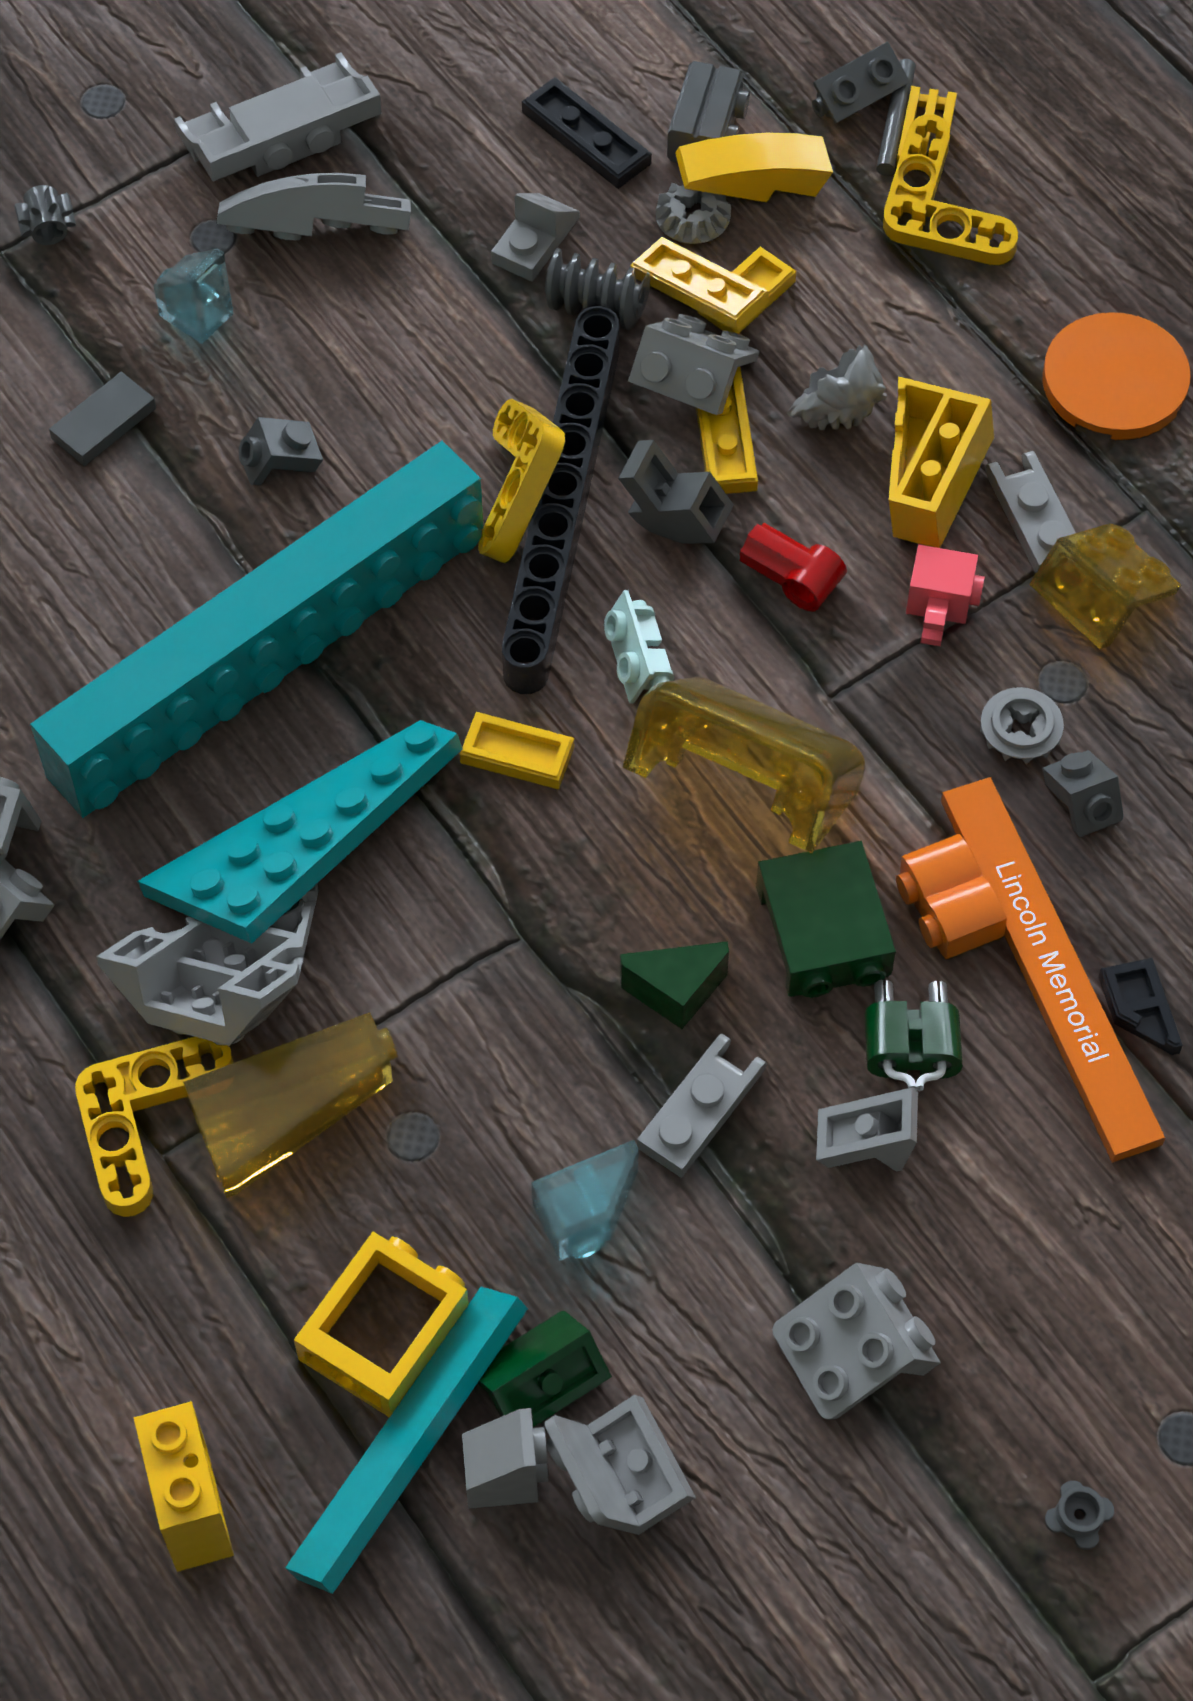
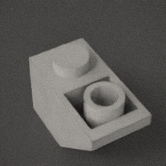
(505, 1461)

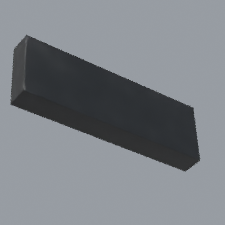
(586, 133)

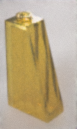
(287, 1096)

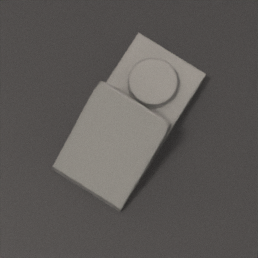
(533, 235)
(869, 1129)

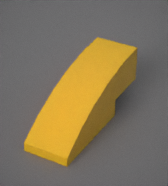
(755, 165)

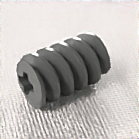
(589, 288)

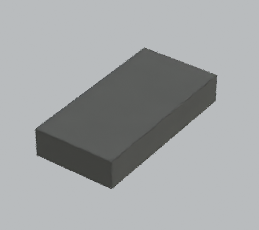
(102, 418)

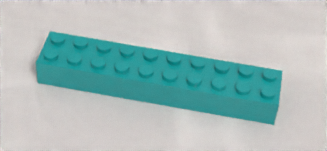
(259, 630)

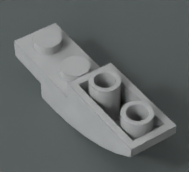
(294, 202)

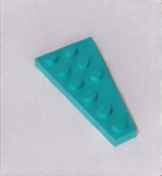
(279, 854)

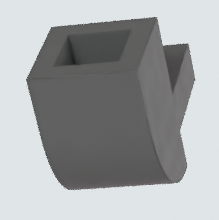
(671, 503)

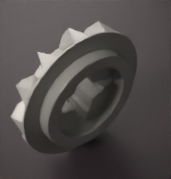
(702, 224)
(1024, 706)

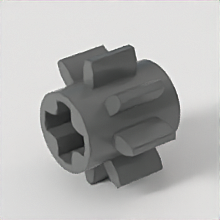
(45, 215)

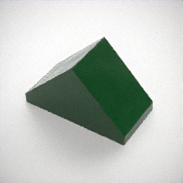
(675, 979)

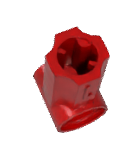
(803, 572)

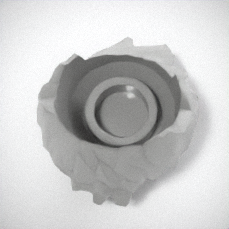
(842, 393)

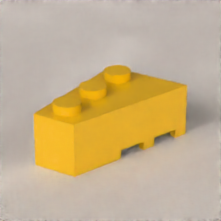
(934, 458)

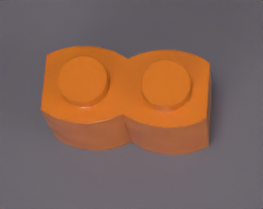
(951, 896)

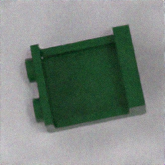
(827, 919)

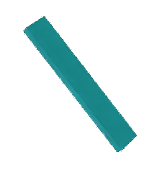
(406, 1439)

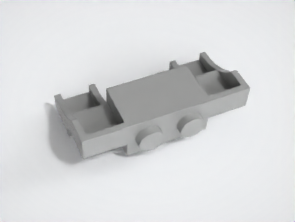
(281, 123)

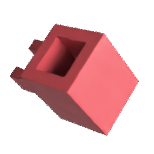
(942, 589)

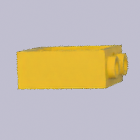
(354, 1371)
(183, 1486)

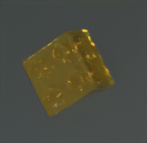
(1100, 580)

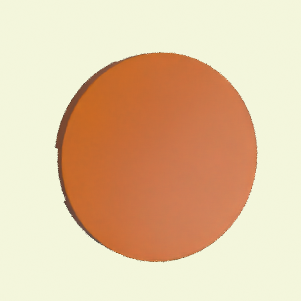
(1116, 375)

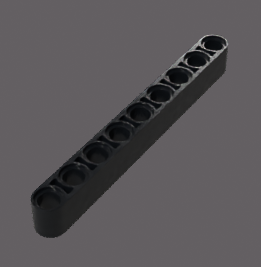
(581, 416)

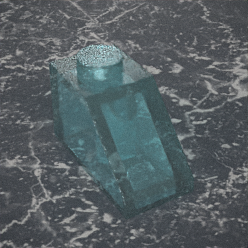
(195, 294)
(585, 1200)

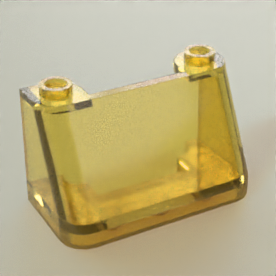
(807, 766)

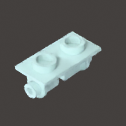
(631, 629)

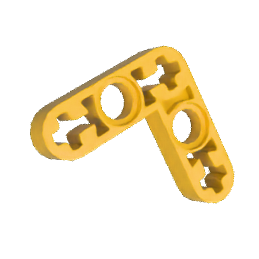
(921, 204)
(537, 449)
(130, 1095)

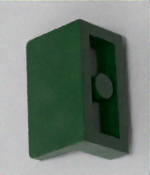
(545, 1369)

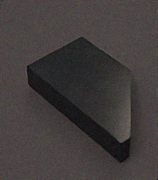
(1140, 1003)

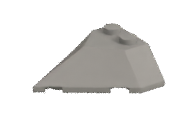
(209, 980)

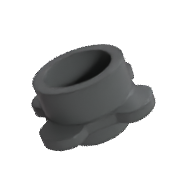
(1078, 1497)

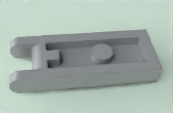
(1030, 507)
(698, 1108)

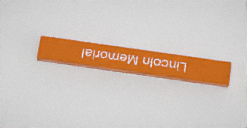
(1055, 974)

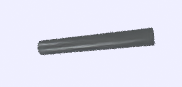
(894, 123)

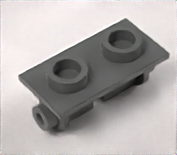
(859, 83)

